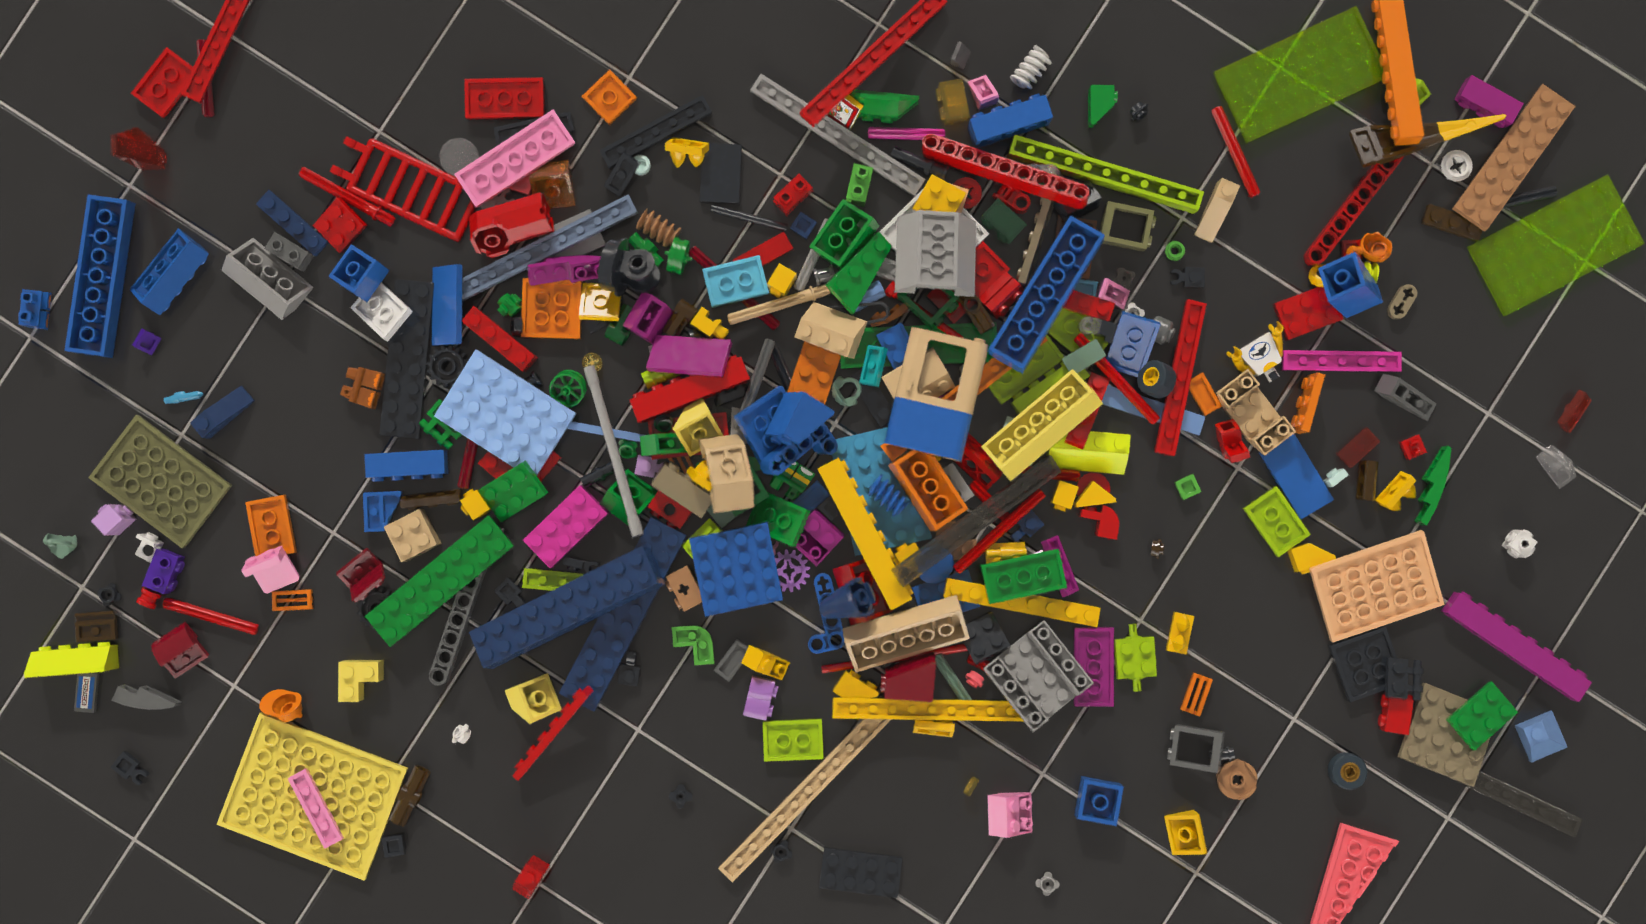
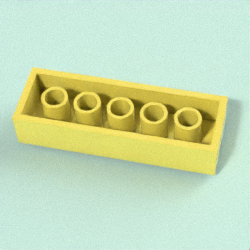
(1042, 424)

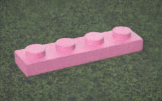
(315, 808)

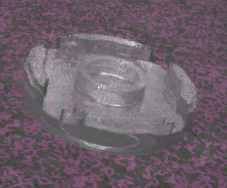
(457, 154)

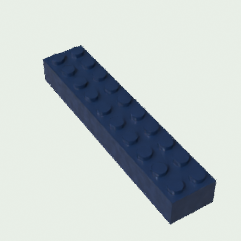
(567, 607)
(617, 628)

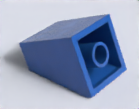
(1349, 285)
(797, 418)

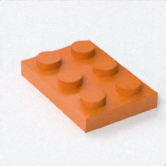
(814, 372)
(1307, 402)
(270, 524)

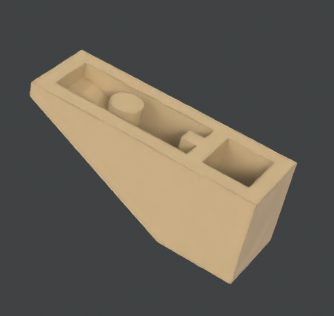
(1216, 209)

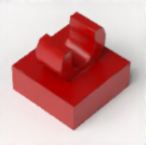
(1412, 447)

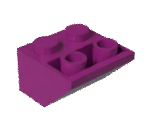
(648, 317)
(818, 537)

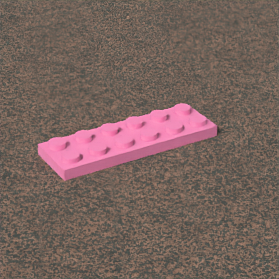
(515, 158)

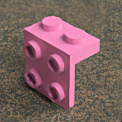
(271, 569)

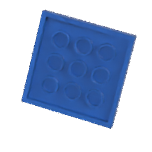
(736, 569)

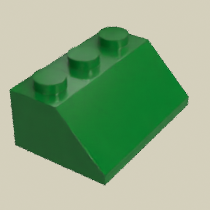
(844, 234)

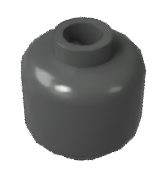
(1165, 331)

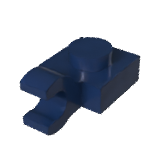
(1028, 525)

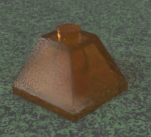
(555, 183)

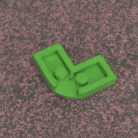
(699, 639)

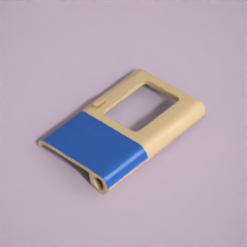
(931, 422)

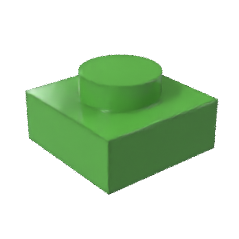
(1187, 487)

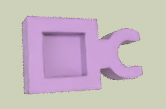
(646, 466)

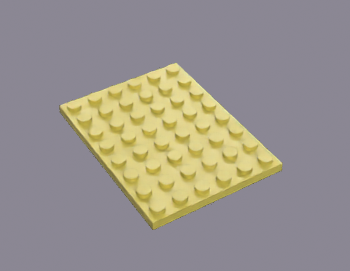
(352, 782)

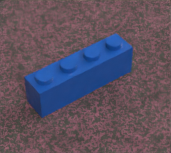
(406, 464)

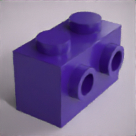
(163, 571)

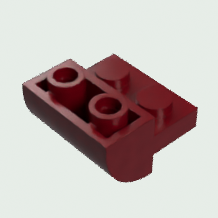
(179, 650)

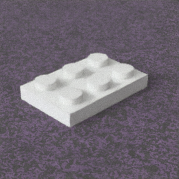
(382, 312)

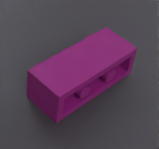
(1488, 101)

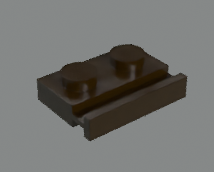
(96, 626)

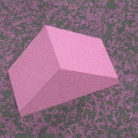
(983, 92)
(1113, 292)

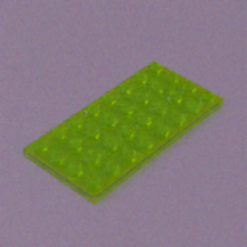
(1300, 74)
(1555, 245)

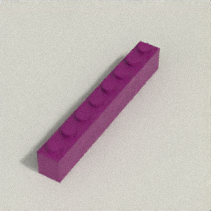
(1516, 646)

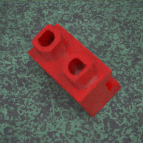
(792, 194)

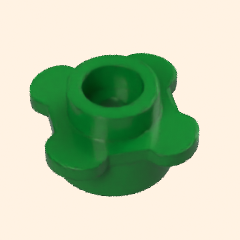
(624, 451)

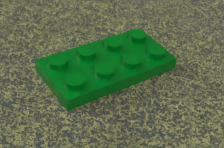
(1023, 576)

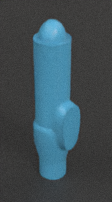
(182, 396)

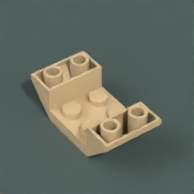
(1254, 413)
(728, 473)

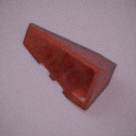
(138, 149)

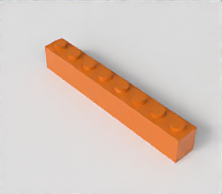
(1398, 72)

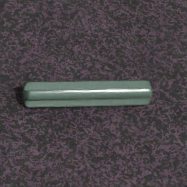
(951, 678)

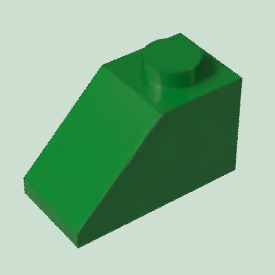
(1100, 102)
(661, 444)

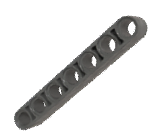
(459, 630)

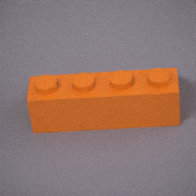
(928, 488)

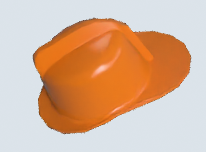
(282, 705)

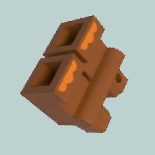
(362, 378)

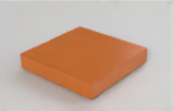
(609, 97)

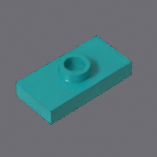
(873, 365)

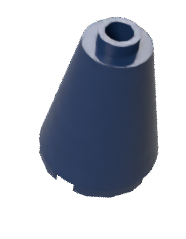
(849, 601)

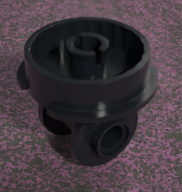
(626, 267)

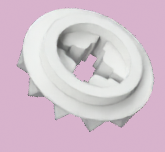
(1458, 157)

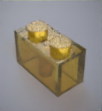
(953, 101)

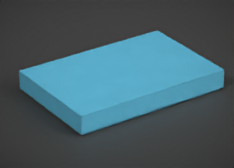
(735, 281)

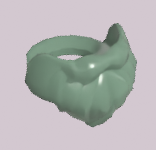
(839, 382)
(60, 545)

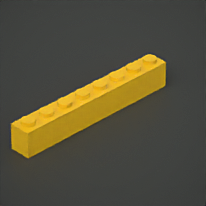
(864, 532)

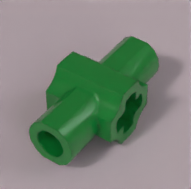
(645, 244)

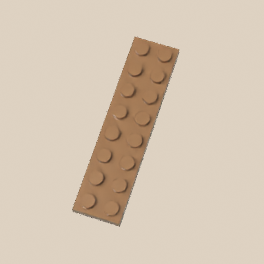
(1513, 157)

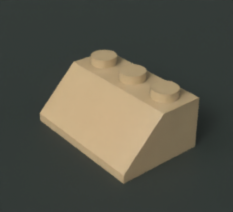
(831, 330)
(933, 379)

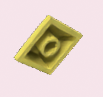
(695, 424)
(534, 699)

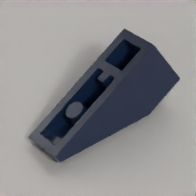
(221, 413)

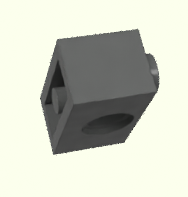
(289, 252)

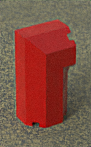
(509, 223)

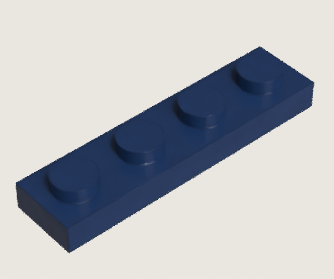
(292, 223)

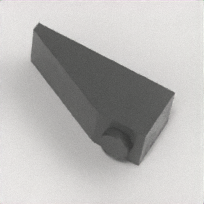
(1405, 396)

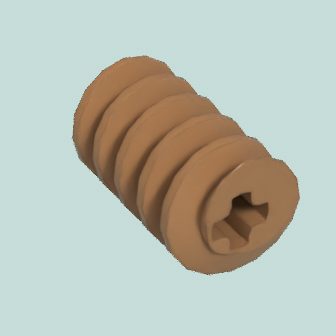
(657, 228)

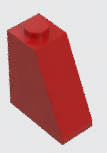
(530, 876)

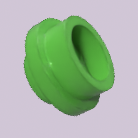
(1179, 246)

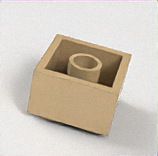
(412, 535)

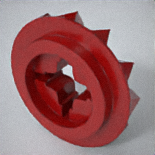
(975, 193)

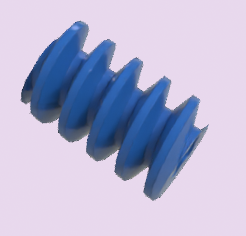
(888, 496)

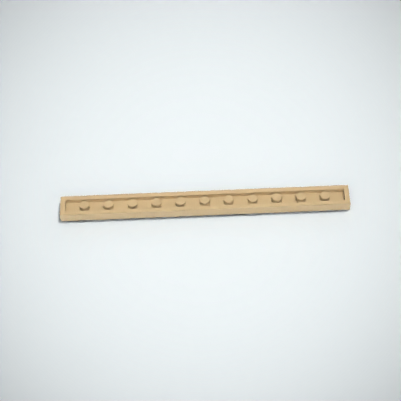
(801, 797)

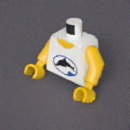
(1261, 354)

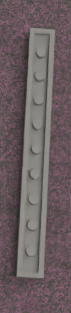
(839, 136)

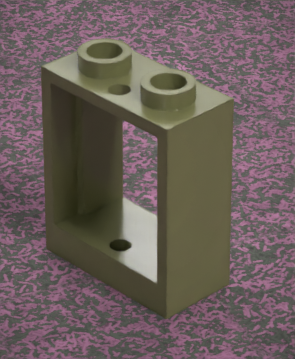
(1107, 221)

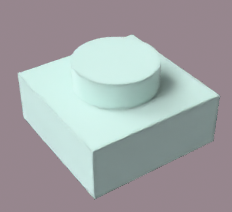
(1335, 477)

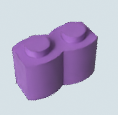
(759, 698)

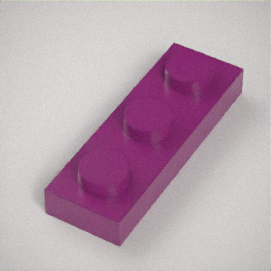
(1055, 543)

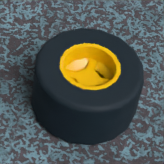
(1156, 379)

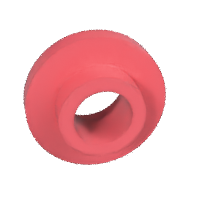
(974, 679)

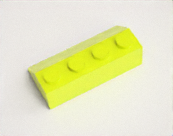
(1100, 454)
(72, 660)

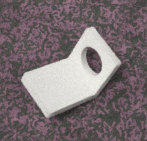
(146, 539)

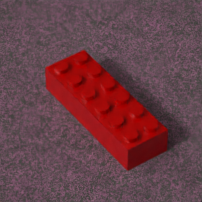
(687, 391)

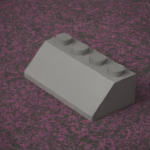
(266, 278)

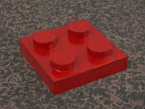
(340, 225)

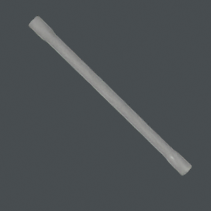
(633, 519)

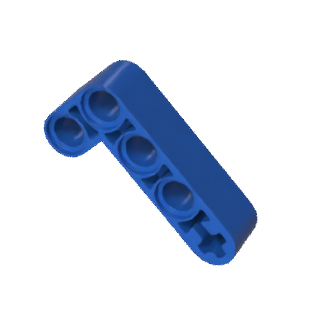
(795, 451)
(829, 630)

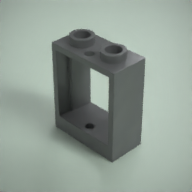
(1216, 752)

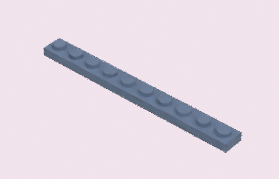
(547, 246)

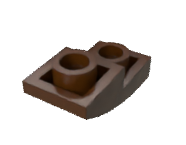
(896, 312)

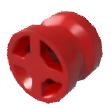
(148, 598)

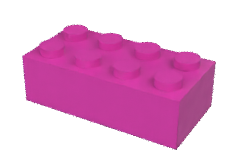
(566, 526)

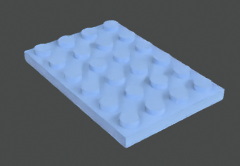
(504, 413)

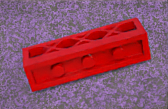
(983, 463)

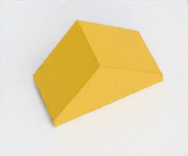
(1094, 495)

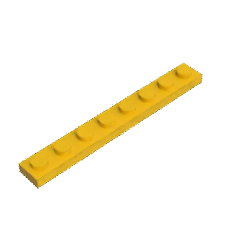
(1031, 604)

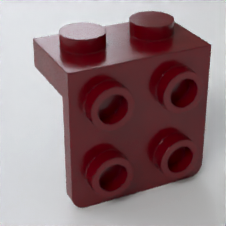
(362, 574)

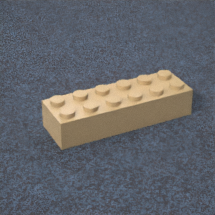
(905, 633)

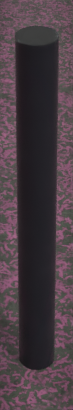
(748, 217)

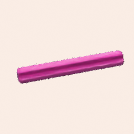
(902, 133)

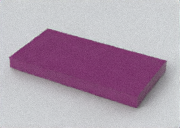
(689, 355)
(1096, 656)

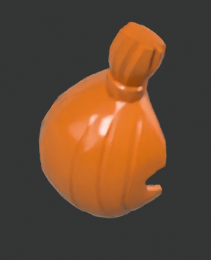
(1373, 247)

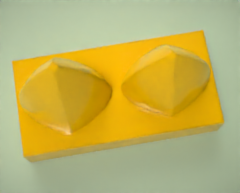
(680, 147)
(700, 475)
(1400, 486)
(1180, 633)
(937, 728)

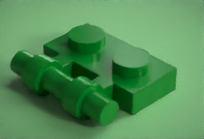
(429, 428)

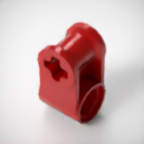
(1010, 198)

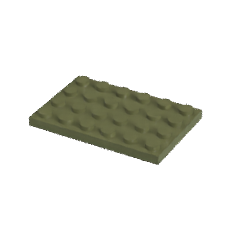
(160, 481)

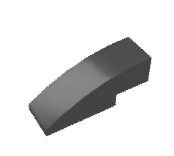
(144, 698)

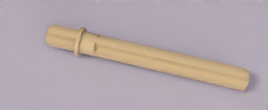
(778, 304)

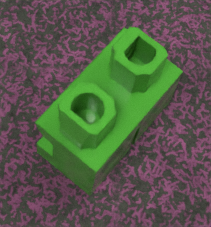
(859, 184)

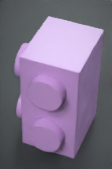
(113, 519)

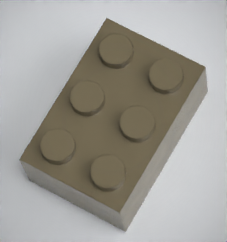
(682, 488)

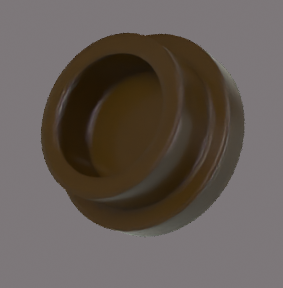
(1157, 548)

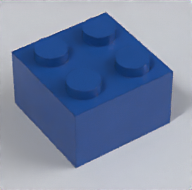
(359, 273)
(1098, 801)

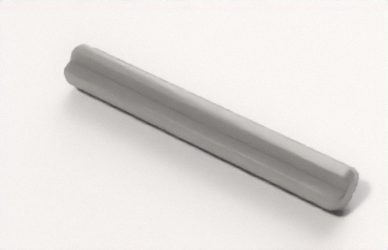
(808, 267)

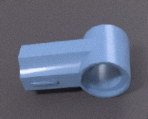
(873, 294)

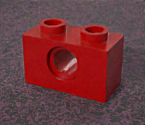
(658, 506)

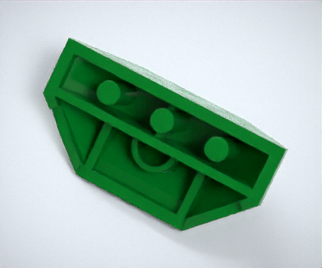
(884, 106)

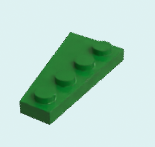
(858, 273)

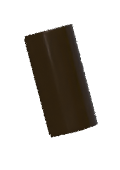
(1367, 480)

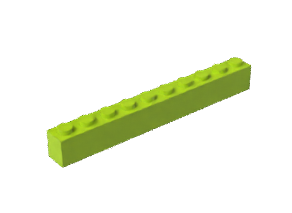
(1107, 174)

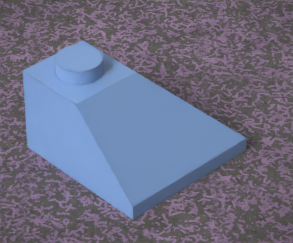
(1541, 736)

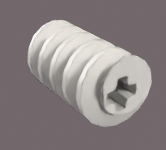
(1030, 68)

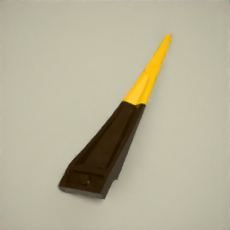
(1376, 146)

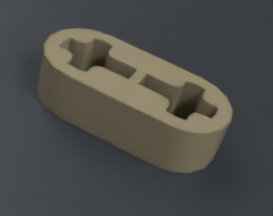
(1406, 304)

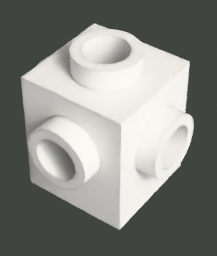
(1514, 540)

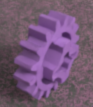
(798, 569)

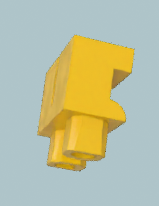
(707, 326)

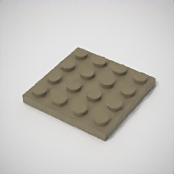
(1434, 741)

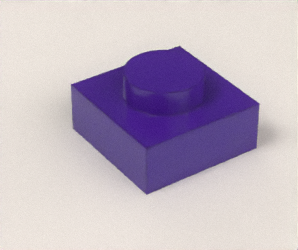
(146, 341)

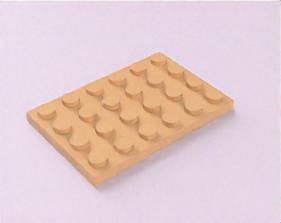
(1376, 586)

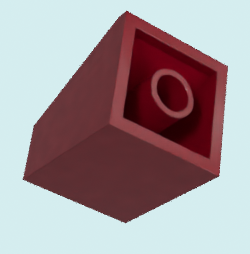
(910, 679)

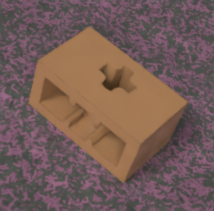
(674, 583)

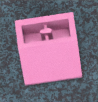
(1010, 814)

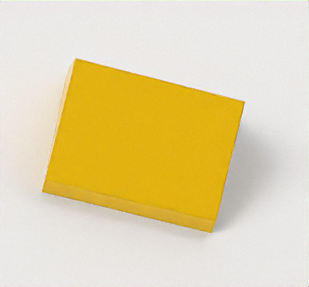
(1185, 833)

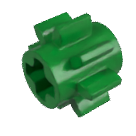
(509, 305)

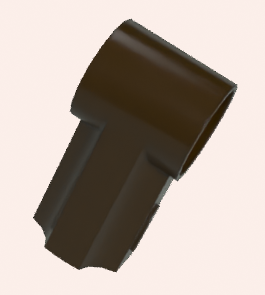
(682, 315)

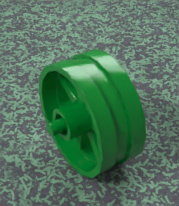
(678, 256)
(568, 387)

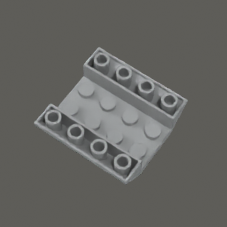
(935, 252)
(1038, 675)

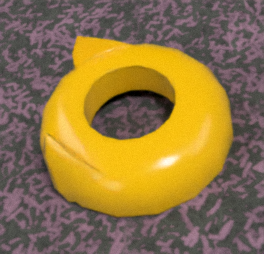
(1314, 278)

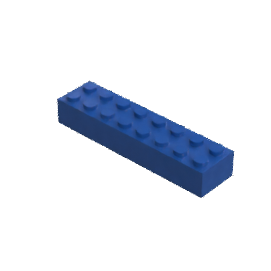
(100, 276)
(1046, 294)

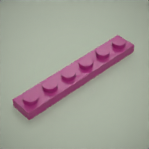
(1341, 361)

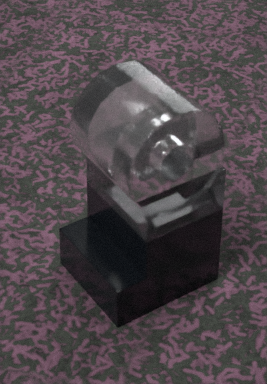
(1099, 328)

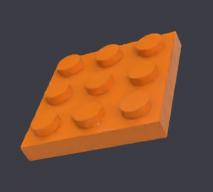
(551, 310)

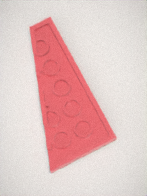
(1349, 871)

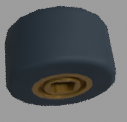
(1345, 764)

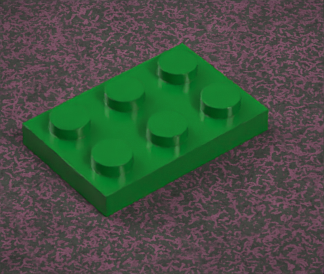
(513, 491)
(783, 518)
(1482, 715)

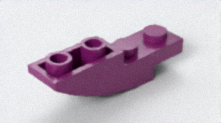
(562, 268)

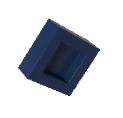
(803, 225)

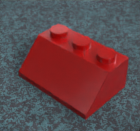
(860, 569)

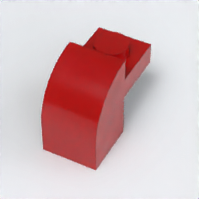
(1231, 441)
(1106, 518)

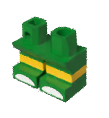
(798, 482)

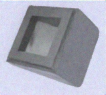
(960, 55)

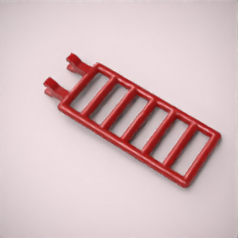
(366, 151)

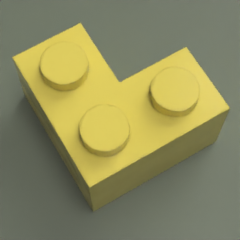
(353, 675)

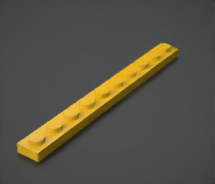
(914, 710)

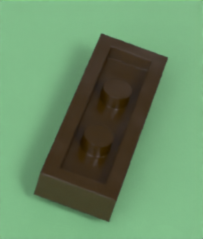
(1450, 222)
(431, 499)

